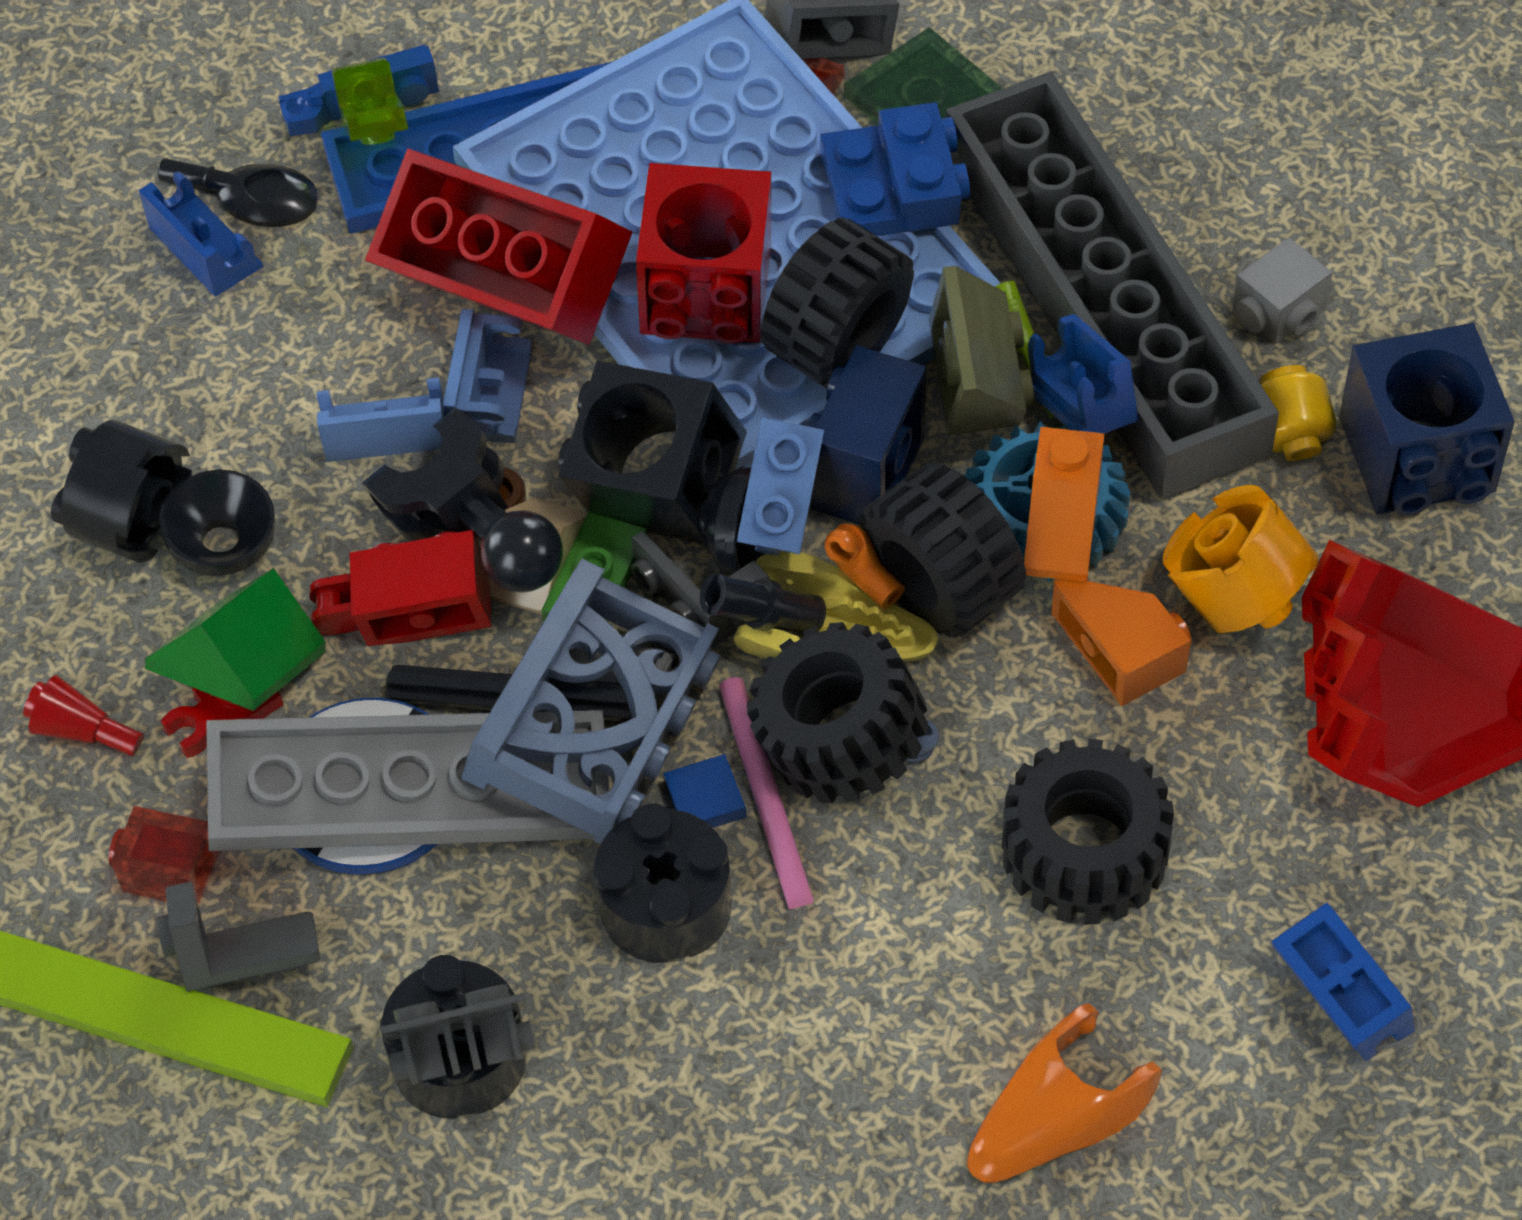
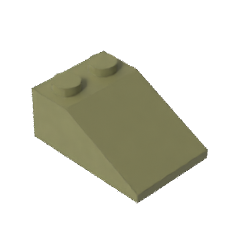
(977, 355)

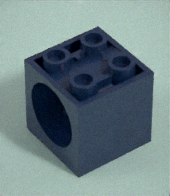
(1431, 379)

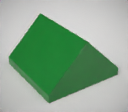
(243, 645)

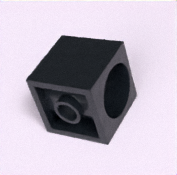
(621, 411)

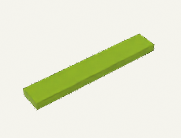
(171, 1020)

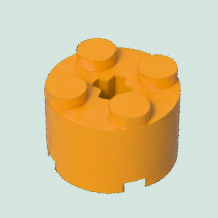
(1240, 561)

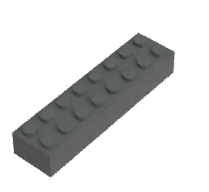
(1099, 256)

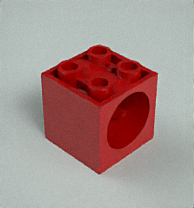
(697, 215)

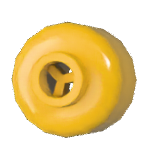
(1304, 411)

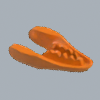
(1051, 1110)

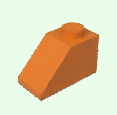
(1063, 504)
(1123, 635)

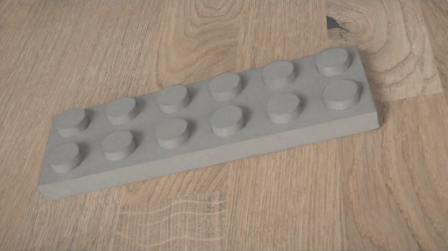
(368, 783)

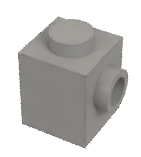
(1282, 292)

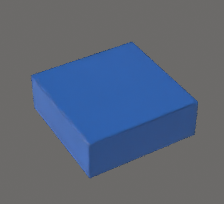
(706, 791)

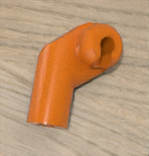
(857, 558)

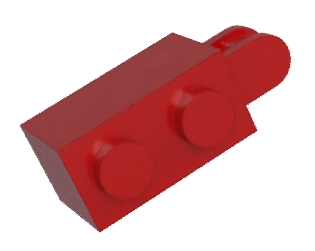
(407, 591)

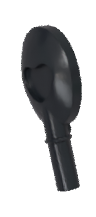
(254, 192)

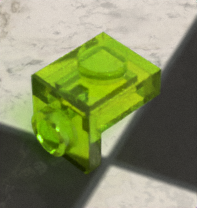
(368, 101)

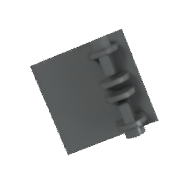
(422, 1023)

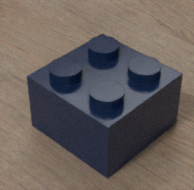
(870, 431)

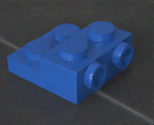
(897, 172)

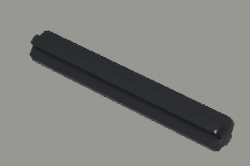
(482, 689)

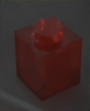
(161, 852)

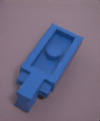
(316, 106)

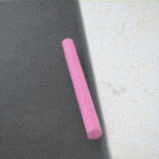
(766, 796)

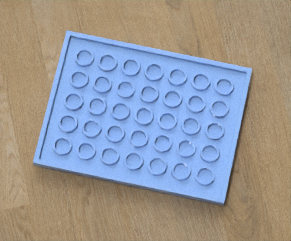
(716, 98)

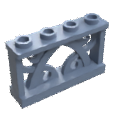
(580, 623)

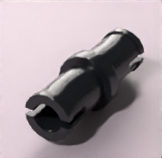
(761, 603)

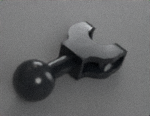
(462, 494)

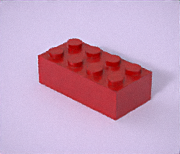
(499, 246)

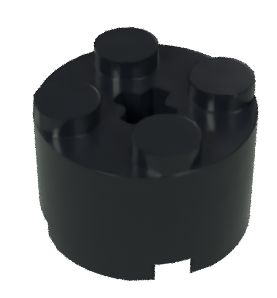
(118, 487)
(663, 884)
(472, 1091)

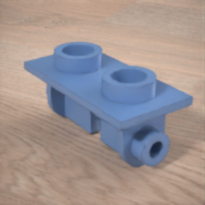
(780, 487)

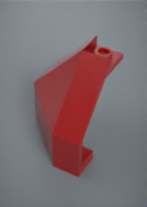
(1407, 680)

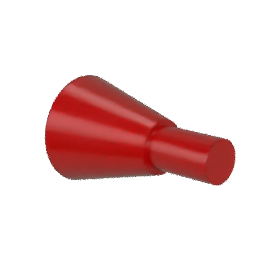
(65, 713)

